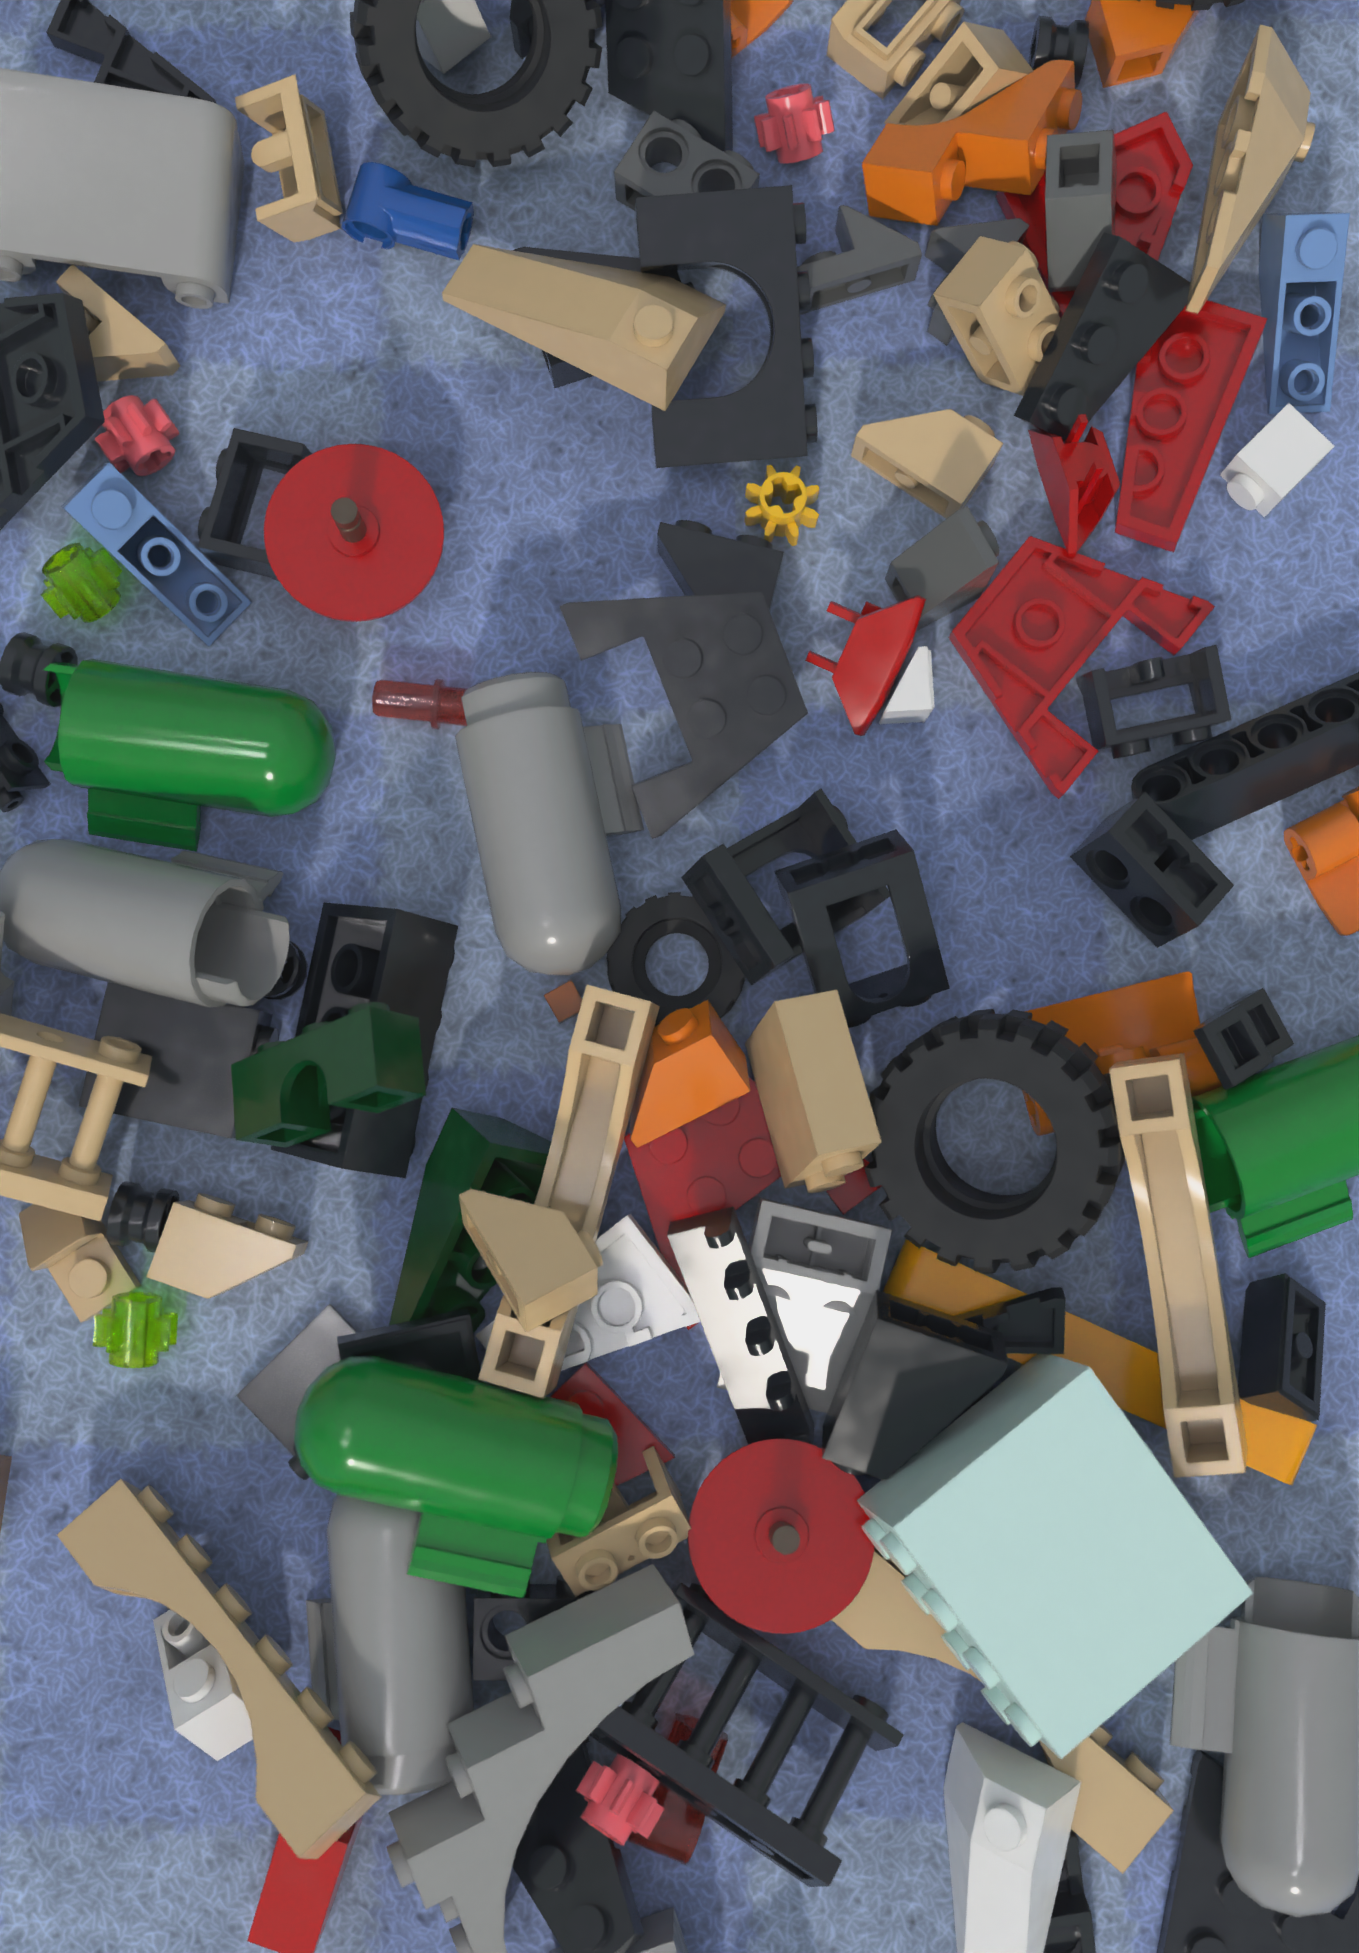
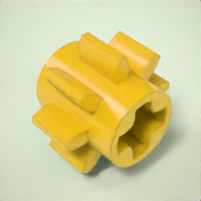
(791, 490)

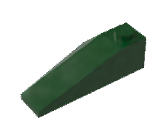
(441, 1261)

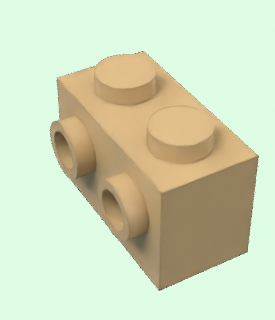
(1000, 312)

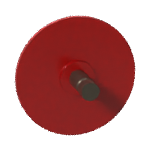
(354, 532)
(779, 1537)

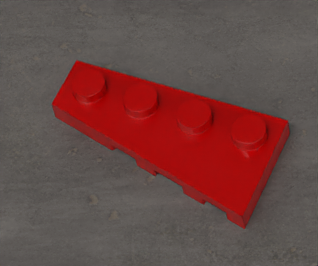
(1178, 417)

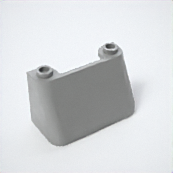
(119, 183)

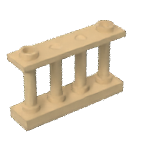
(77, 1180)

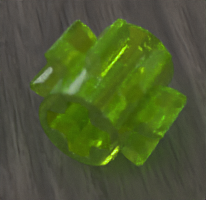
(81, 582)
(135, 1330)

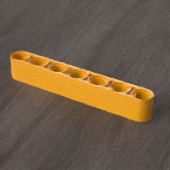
(1124, 1368)

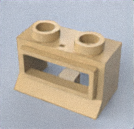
(901, 60)
(300, 154)
(625, 1534)

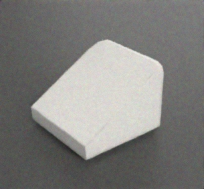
(914, 694)

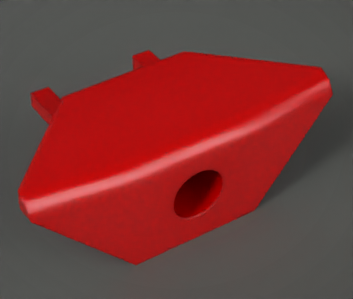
(1076, 480)
(871, 656)

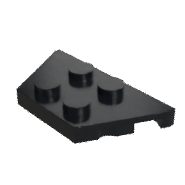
(674, 61)

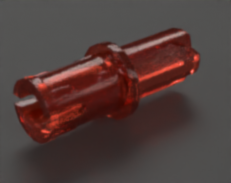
(419, 702)

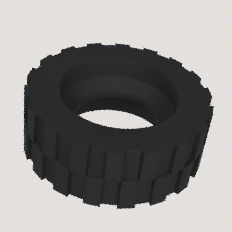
(664, 917)

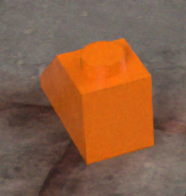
(686, 1072)

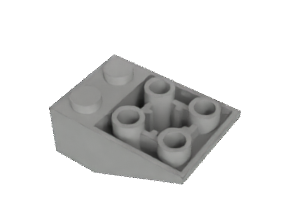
(819, 1285)

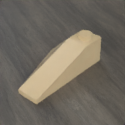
(1252, 152)
(603, 319)

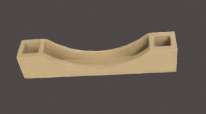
(583, 1155)
(1181, 1265)
(303, 1773)
(1117, 1797)

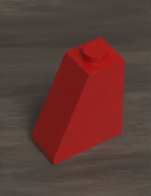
(300, 1894)

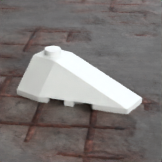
(1004, 1842)

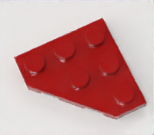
(1148, 189)

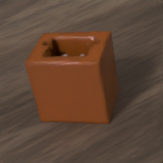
(564, 1001)

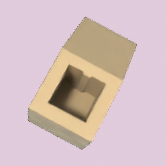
(213, 1251)

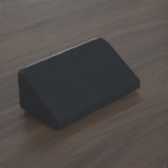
(1282, 1347)

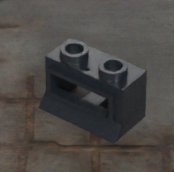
(238, 478)
(1198, 670)

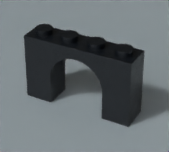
(755, 239)

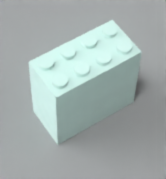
(1052, 1551)

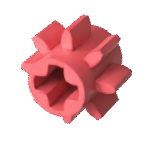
(794, 123)
(137, 435)
(620, 1799)

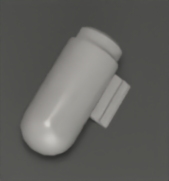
(541, 815)
(145, 922)
(389, 1648)
(1286, 1714)

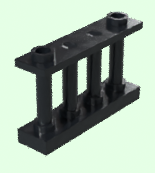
(744, 1804)

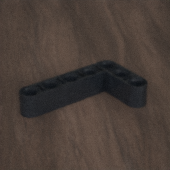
(1258, 761)

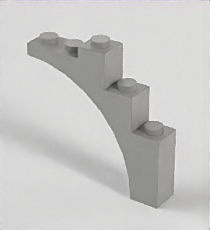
(562, 1685)

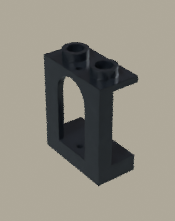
(849, 873)
(735, 909)

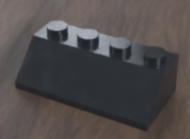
(385, 959)

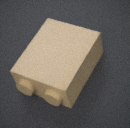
(812, 1091)

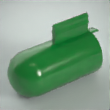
(175, 741)
(1284, 1147)
(467, 1454)

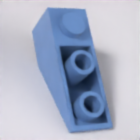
(1302, 300)
(156, 553)

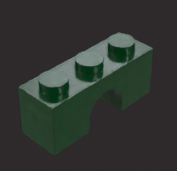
(353, 1063)

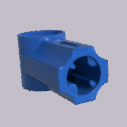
(395, 211)

